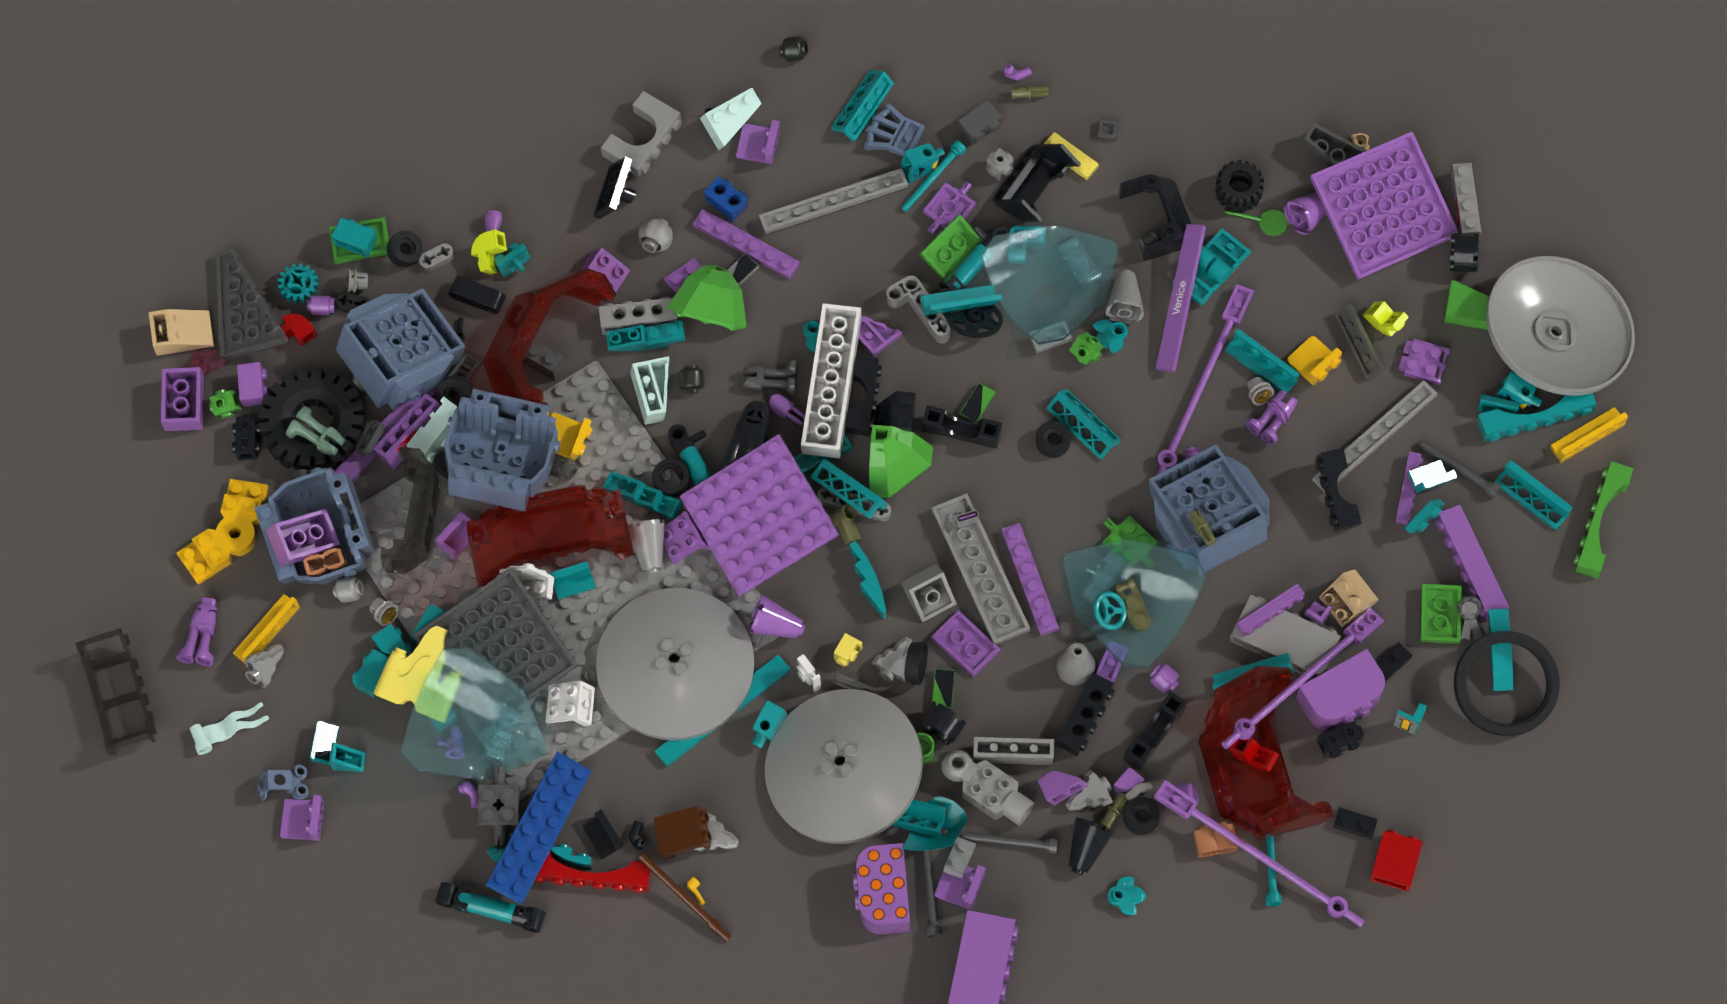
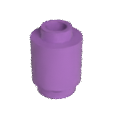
(321, 305)

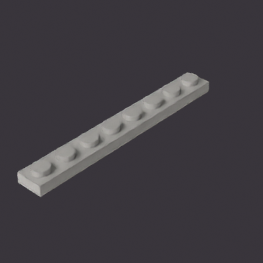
(833, 201)
(1384, 428)

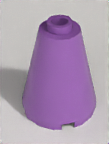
(1305, 213)
(774, 620)

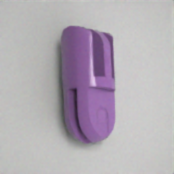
(784, 408)

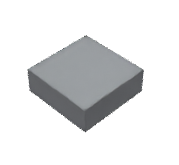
(1139, 790)

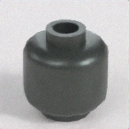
(794, 48)
(691, 379)

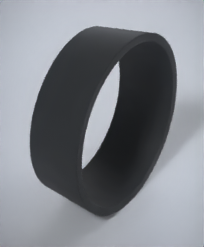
(916, 662)

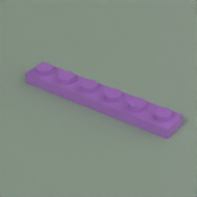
(746, 244)
(1030, 579)

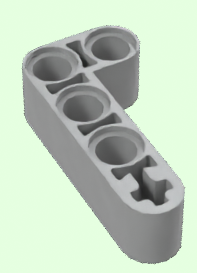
(912, 296)

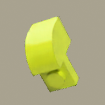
(485, 249)
(1384, 318)

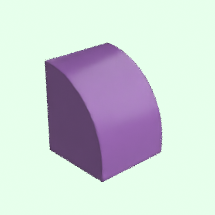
(1128, 781)

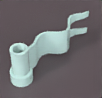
(223, 730)

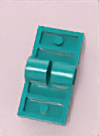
(1216, 264)

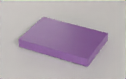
(965, 643)

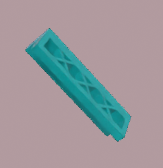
(865, 105)
(959, 300)
(1262, 362)
(1088, 418)
(853, 485)
(1537, 489)
(1278, 661)
(925, 815)

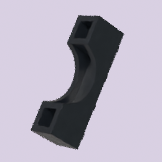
(860, 417)
(980, 432)
(1342, 513)
(1156, 731)

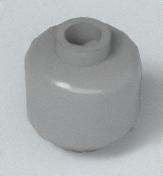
(348, 589)

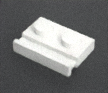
(807, 673)

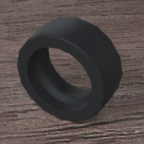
(674, 464)

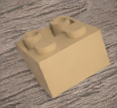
(1348, 597)

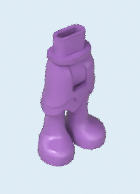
(202, 622)

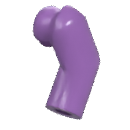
(1016, 75)
(471, 790)

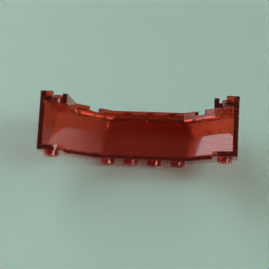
(523, 322)
(549, 527)
(1248, 796)

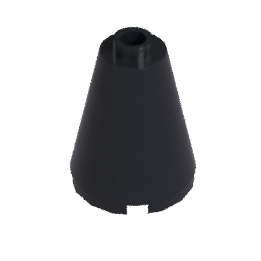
(1087, 844)

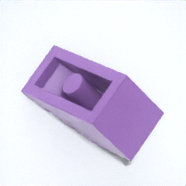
(1059, 786)

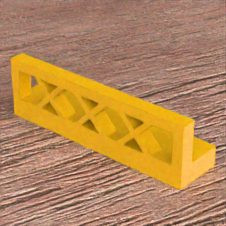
(1588, 434)
(267, 627)

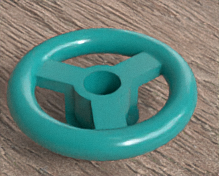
(1104, 612)

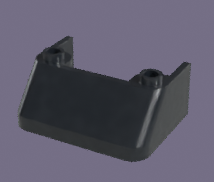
(1031, 177)
(1171, 233)

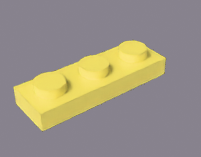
(1088, 165)

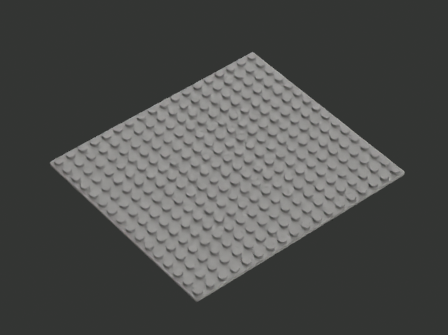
(614, 445)

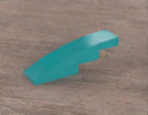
(642, 495)
(870, 585)
(1501, 653)

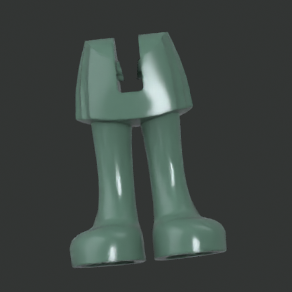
(322, 443)

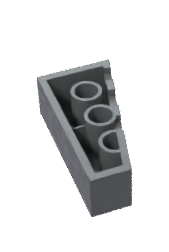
(1329, 146)

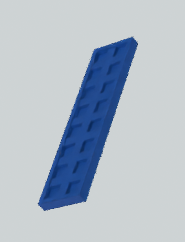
(538, 828)

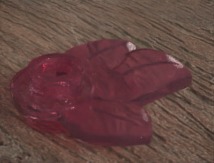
(207, 359)

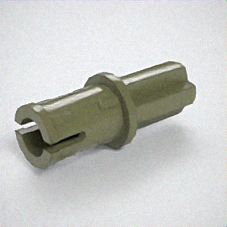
(1028, 92)
(1202, 527)
(1114, 811)

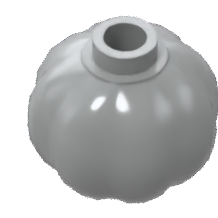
(655, 235)

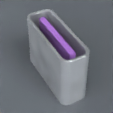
(967, 518)

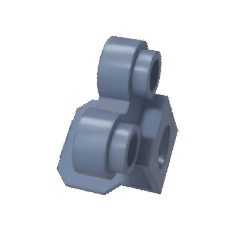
(291, 784)

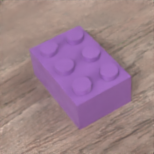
(182, 399)
(302, 537)

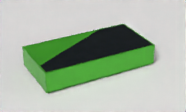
(977, 403)
(944, 687)

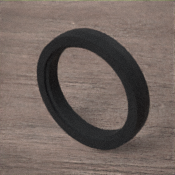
(1549, 668)

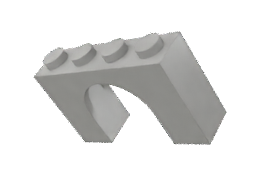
(665, 121)

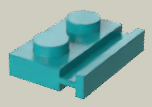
(1421, 520)

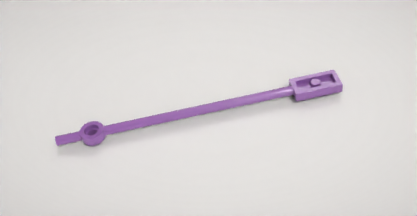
(1232, 315)
(1355, 632)
(1185, 806)

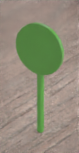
(1271, 221)

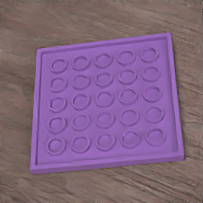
(1384, 205)
(759, 515)

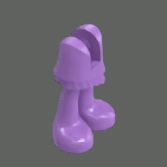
(1282, 414)

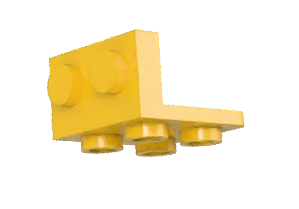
(1314, 360)
(571, 435)

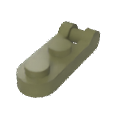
(1134, 604)

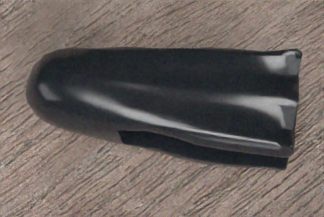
(750, 432)

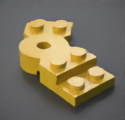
(214, 548)

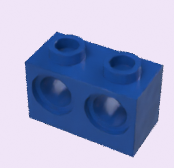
(722, 201)

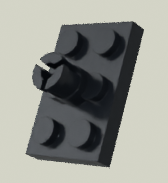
(615, 188)

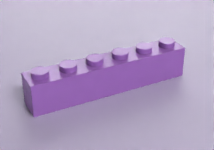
(1470, 559)

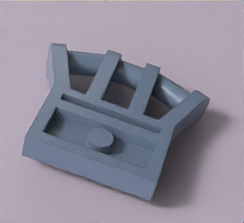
(905, 137)

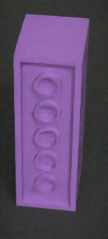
(983, 959)

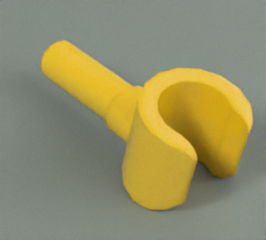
(692, 884)

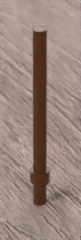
(713, 924)

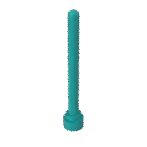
(957, 149)
(1273, 897)

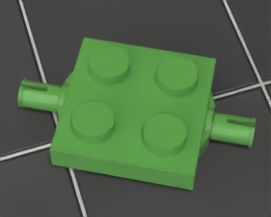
(1128, 530)

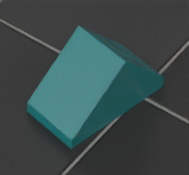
(346, 758)

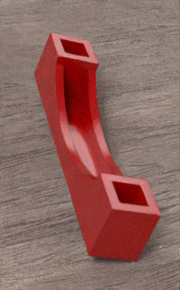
(633, 877)

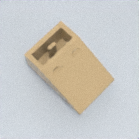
(180, 330)

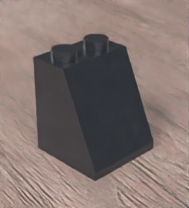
(897, 411)

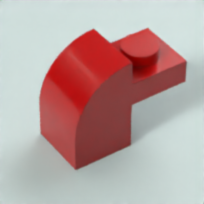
(299, 328)
(1253, 754)

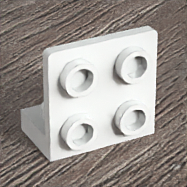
(536, 581)
(570, 703)

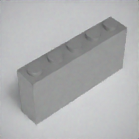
(1287, 634)

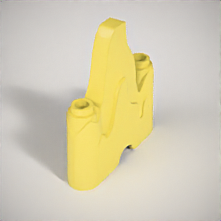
(405, 675)

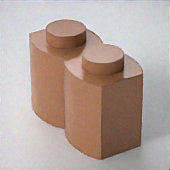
(318, 564)
(1210, 842)

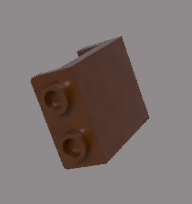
(682, 831)

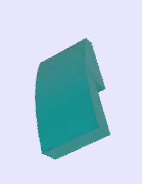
(565, 854)

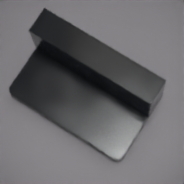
(602, 835)

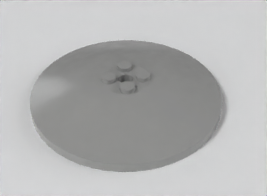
(1576, 302)
(683, 696)
(865, 791)

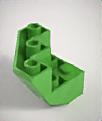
(711, 297)
(896, 459)

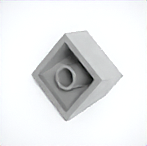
(929, 592)

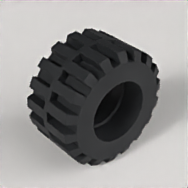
(1239, 172)

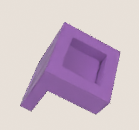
(1317, 613)

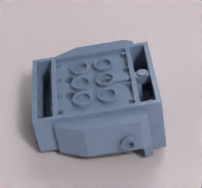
(401, 371)
(495, 422)
(1205, 483)
(310, 494)

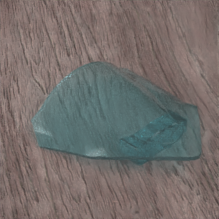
(1050, 278)
(1165, 579)
(470, 720)

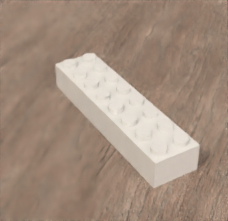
(831, 381)

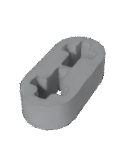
(436, 257)

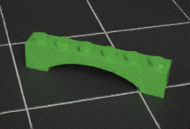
(1591, 557)

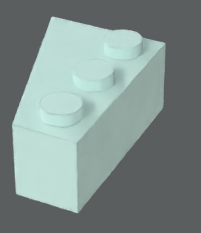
(729, 117)
(650, 386)
(434, 434)

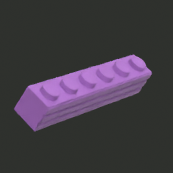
(1407, 491)
(1271, 609)

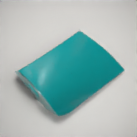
(954, 823)

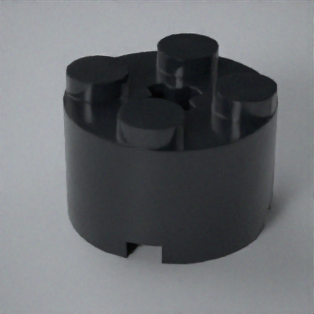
(1464, 252)
(942, 723)

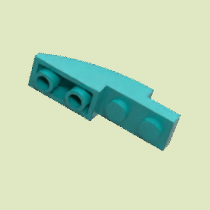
(645, 338)

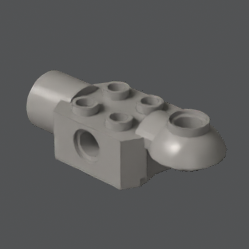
(987, 787)

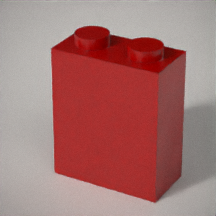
(1396, 860)

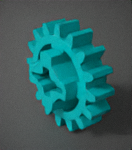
(301, 276)

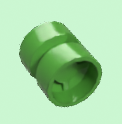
(927, 747)

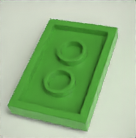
(379, 225)
(950, 247)
(1440, 614)

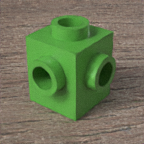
(1086, 348)
(224, 403)

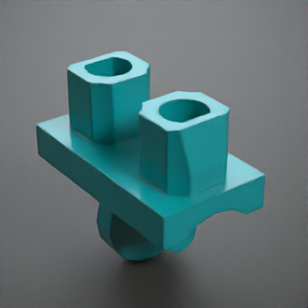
(514, 260)

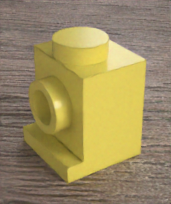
(847, 650)

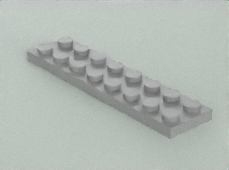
(981, 572)

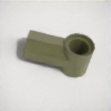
(844, 520)

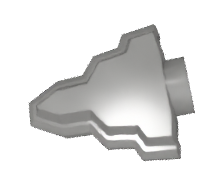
(893, 660)
(263, 665)
(1093, 795)
(720, 837)

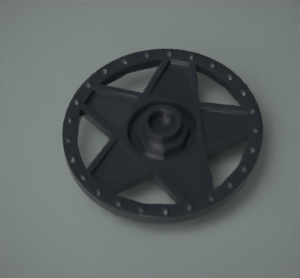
(974, 320)

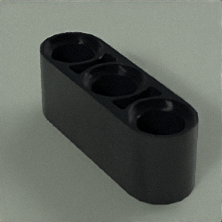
(477, 295)

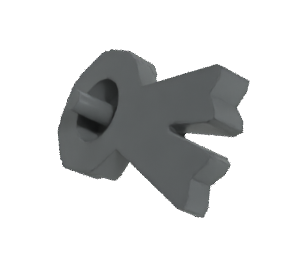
(1470, 608)

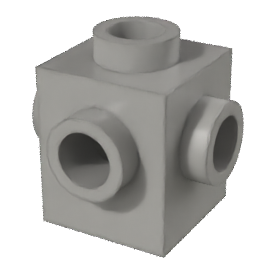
(1000, 164)

